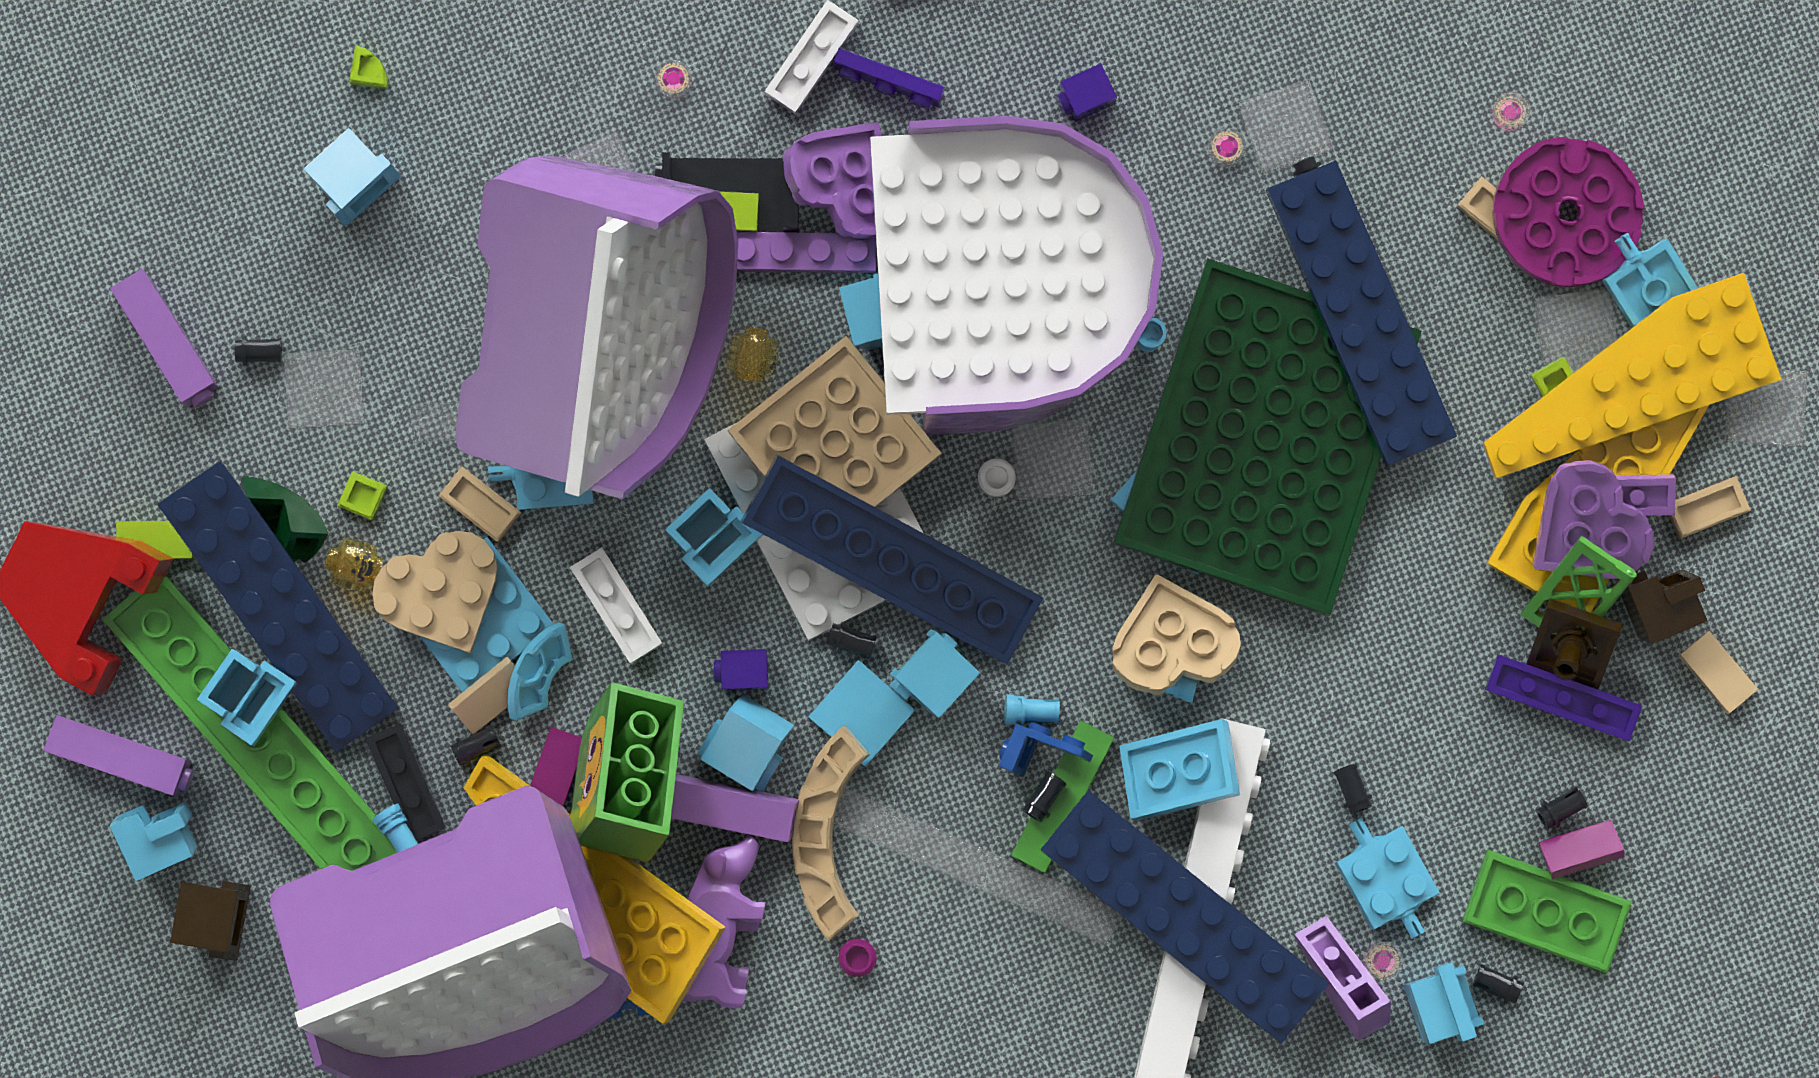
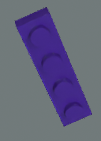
(1563, 697)

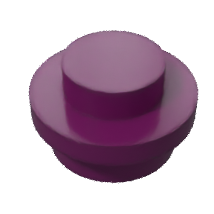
(857, 957)

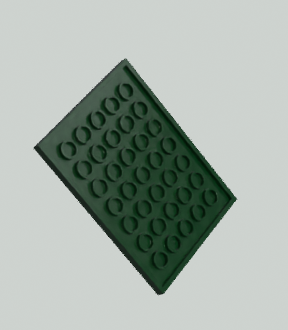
(1254, 447)

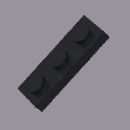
(406, 781)

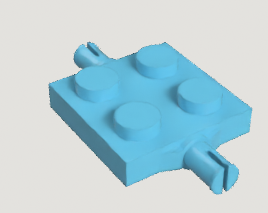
(1646, 279)
(538, 491)
(1386, 877)

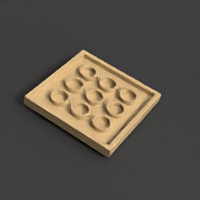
(838, 428)

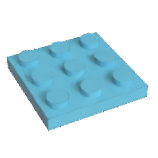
(506, 630)

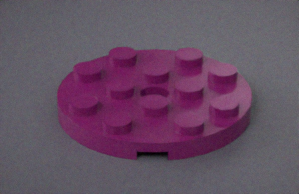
(1529, 218)

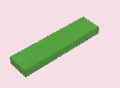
(1078, 777)

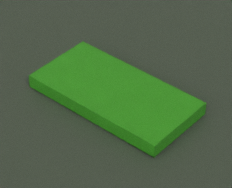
(1546, 912)

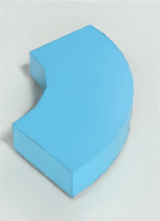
(535, 671)

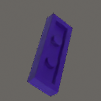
(888, 79)

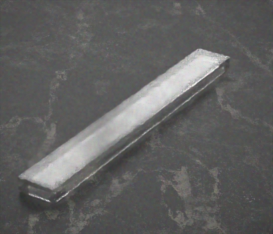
(976, 866)

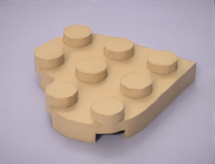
(440, 592)
(1173, 637)

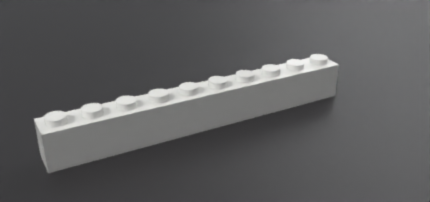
(1211, 858)

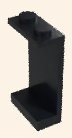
(743, 175)

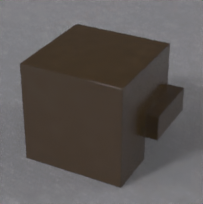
(1664, 604)
(211, 918)

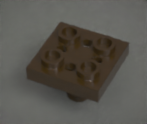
(1572, 651)

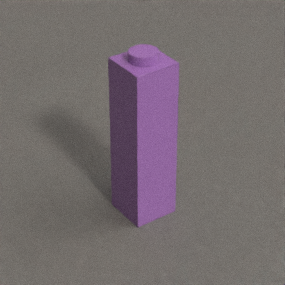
(165, 339)
(119, 756)
(734, 808)

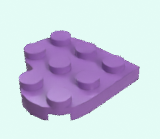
(836, 173)
(1589, 503)

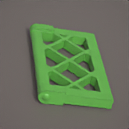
(1602, 564)

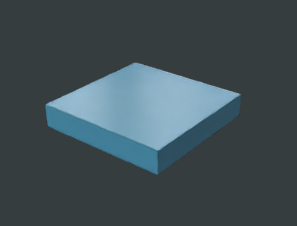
(865, 707)

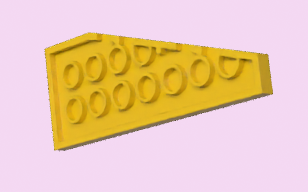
(1668, 364)
(1639, 452)
(655, 928)

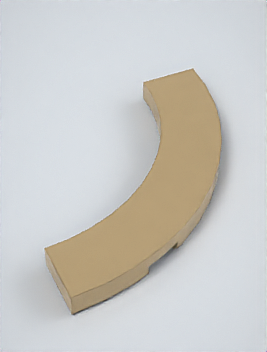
(814, 832)

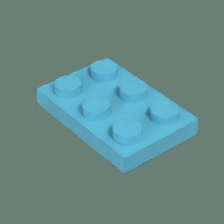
(1179, 770)

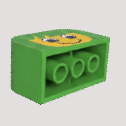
(627, 772)

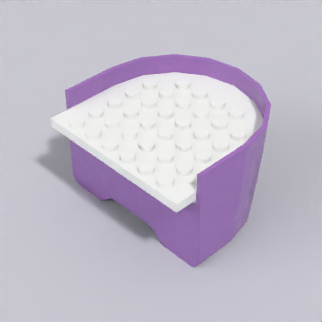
(1006, 269)
(596, 321)
(453, 949)

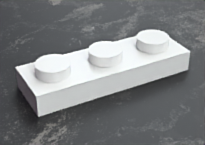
(811, 57)
(616, 605)

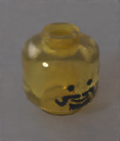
(752, 354)
(353, 564)

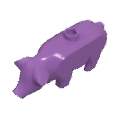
(719, 895)

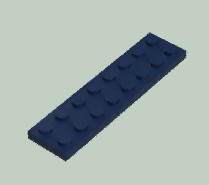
(1361, 313)
(891, 559)
(277, 605)
(1184, 917)

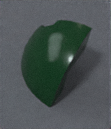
(288, 516)

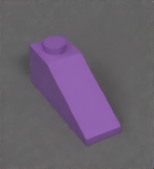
(1351, 986)

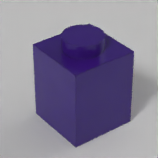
(1086, 93)
(742, 670)

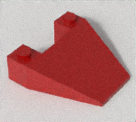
(58, 586)

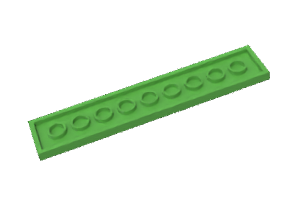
(283, 765)

